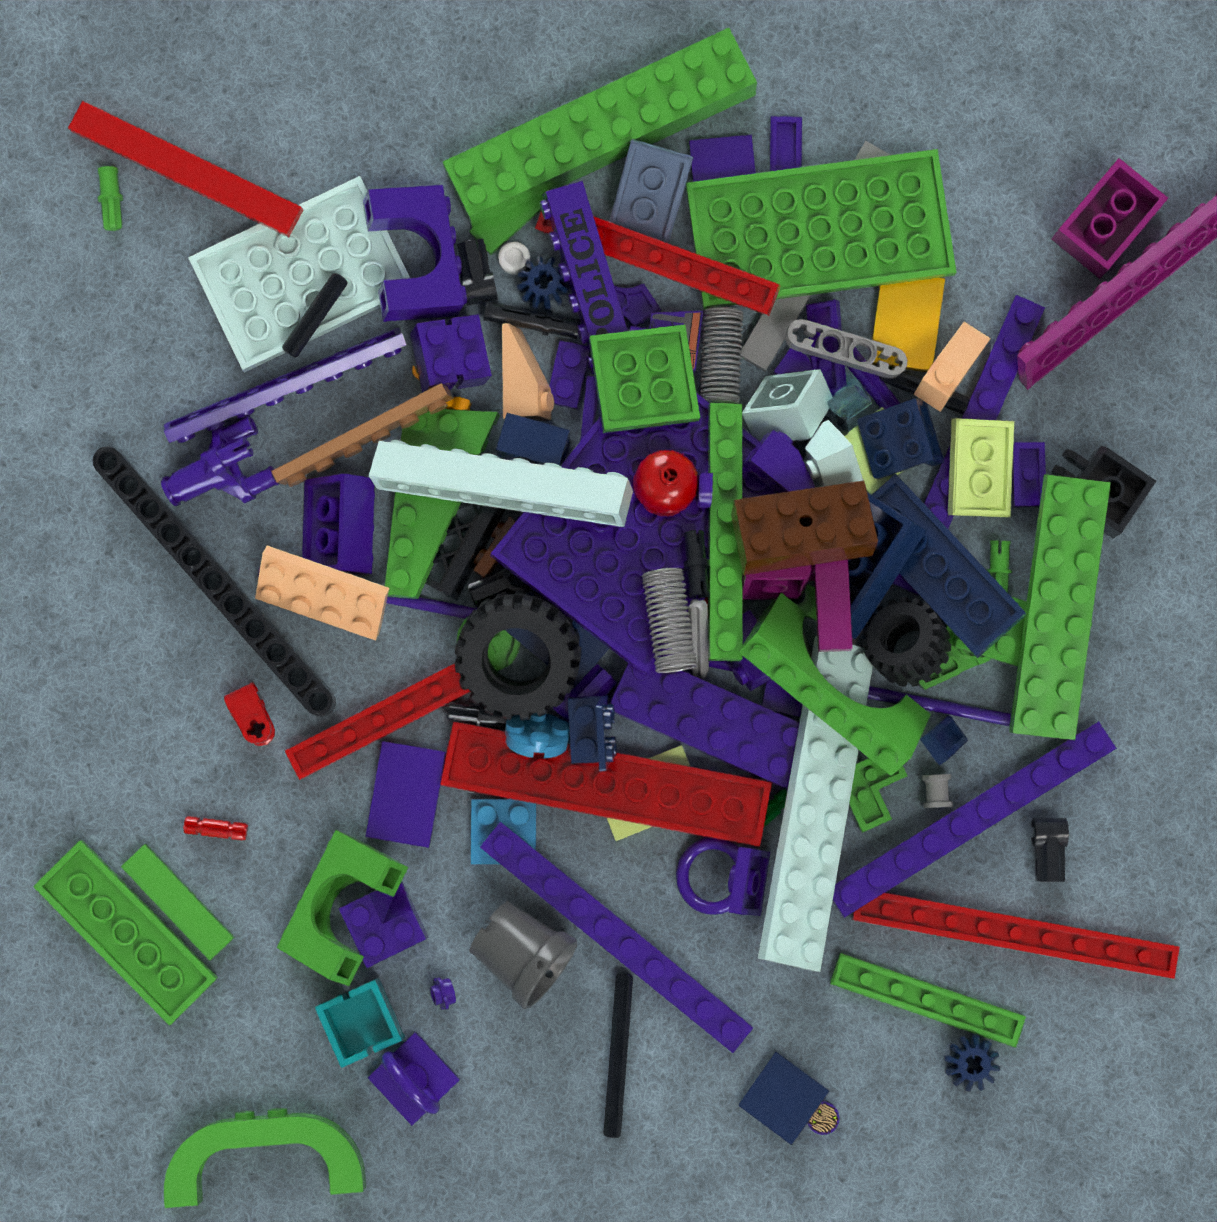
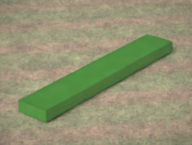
(927, 1000)

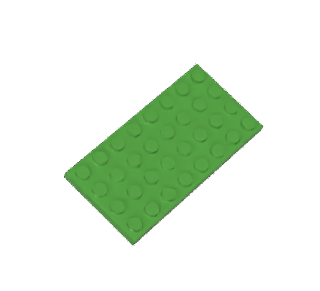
(827, 224)

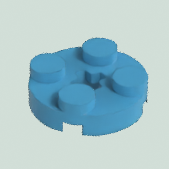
(538, 735)

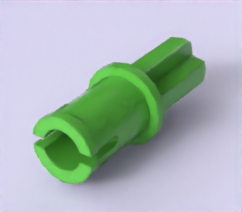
(110, 198)
(1000, 562)

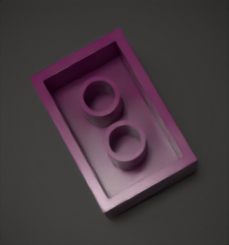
(1109, 218)

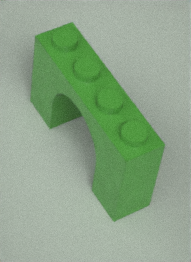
(309, 930)

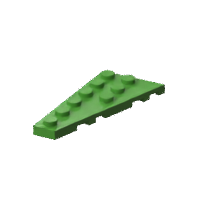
(422, 521)

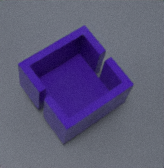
(451, 351)

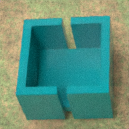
(360, 1022)

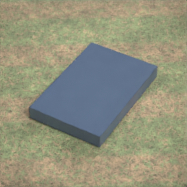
(651, 190)

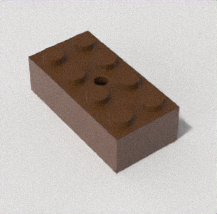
(773, 532)

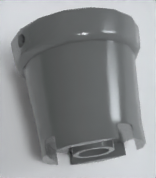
(521, 952)

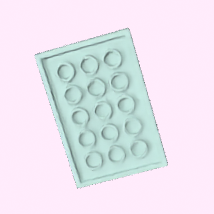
(268, 281)

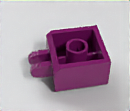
(770, 584)

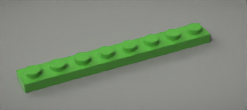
(725, 568)

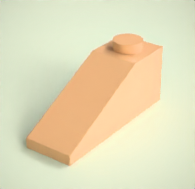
(951, 366)
(524, 384)

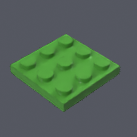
(644, 378)

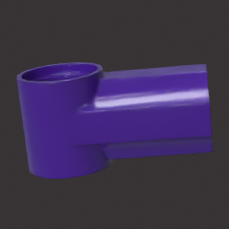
(595, 683)

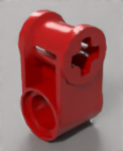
(247, 711)

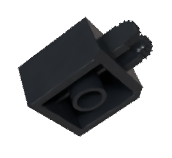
(1128, 484)

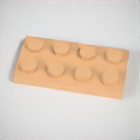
(321, 593)

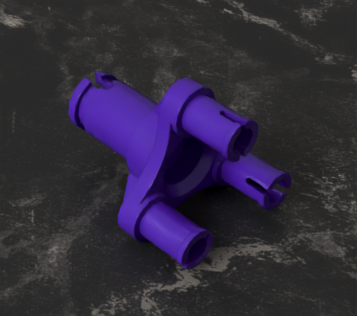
(220, 468)

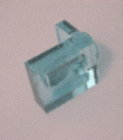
(850, 400)

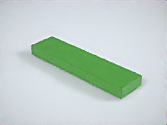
(177, 902)

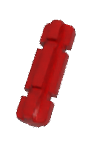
(215, 828)

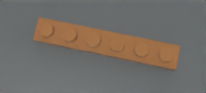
(372, 430)

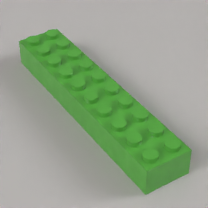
(601, 127)

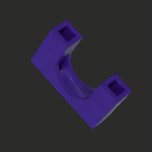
(425, 213)

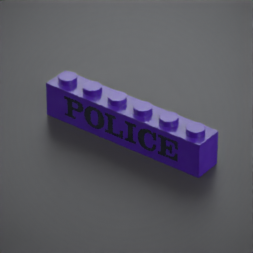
(582, 262)

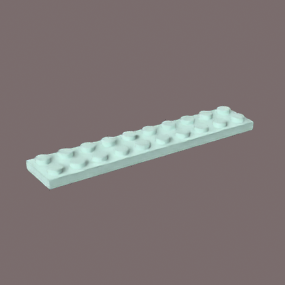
(813, 823)

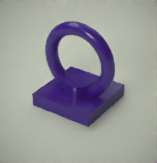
(745, 878)
(414, 1078)

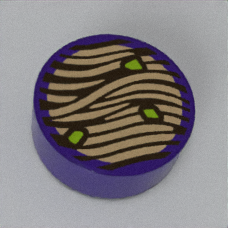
(825, 1119)

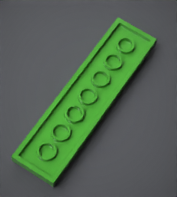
(1059, 607)

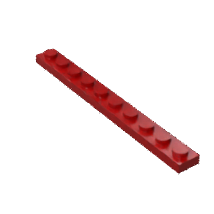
(1020, 934)

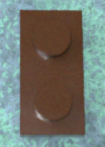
(484, 562)

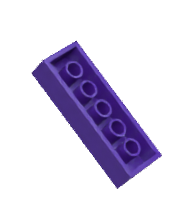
(710, 721)

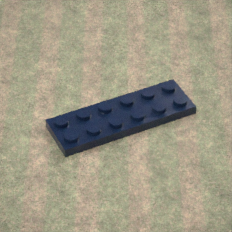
(951, 577)

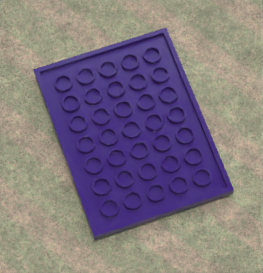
(598, 567)

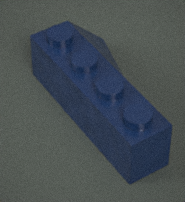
(873, 575)

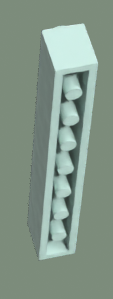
(502, 482)

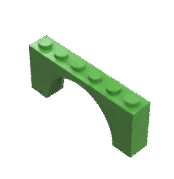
(779, 651)

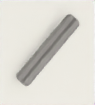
(699, 626)

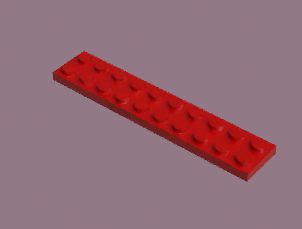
(629, 790)

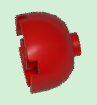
(656, 491)

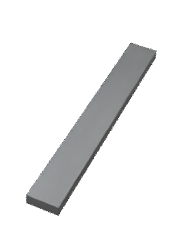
(770, 330)

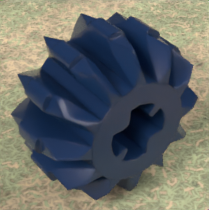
(532, 278)
(983, 1060)

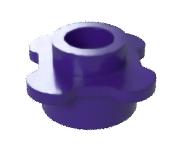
(442, 993)

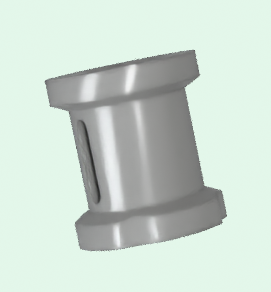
(937, 791)

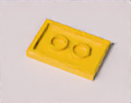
(909, 320)

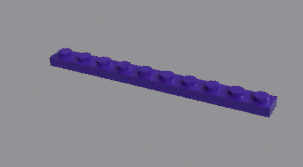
(987, 396)
(971, 819)
(616, 937)

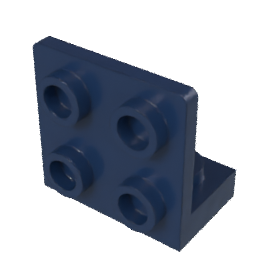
(900, 438)
(590, 730)

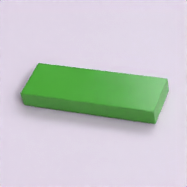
(503, 226)

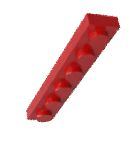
(376, 722)

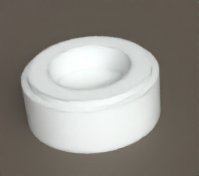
(513, 257)

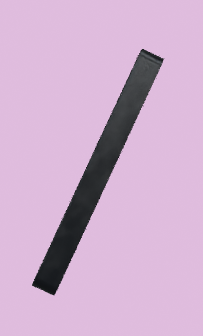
(201, 573)

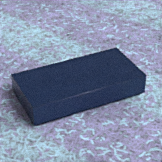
(944, 739)

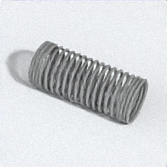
(709, 318)
(673, 620)

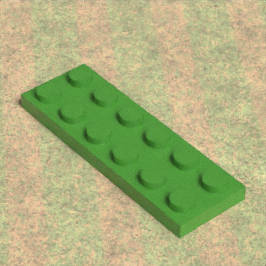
(125, 932)

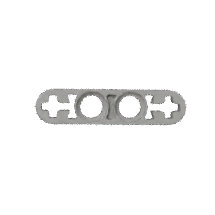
(846, 345)

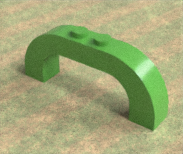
(334, 1144)

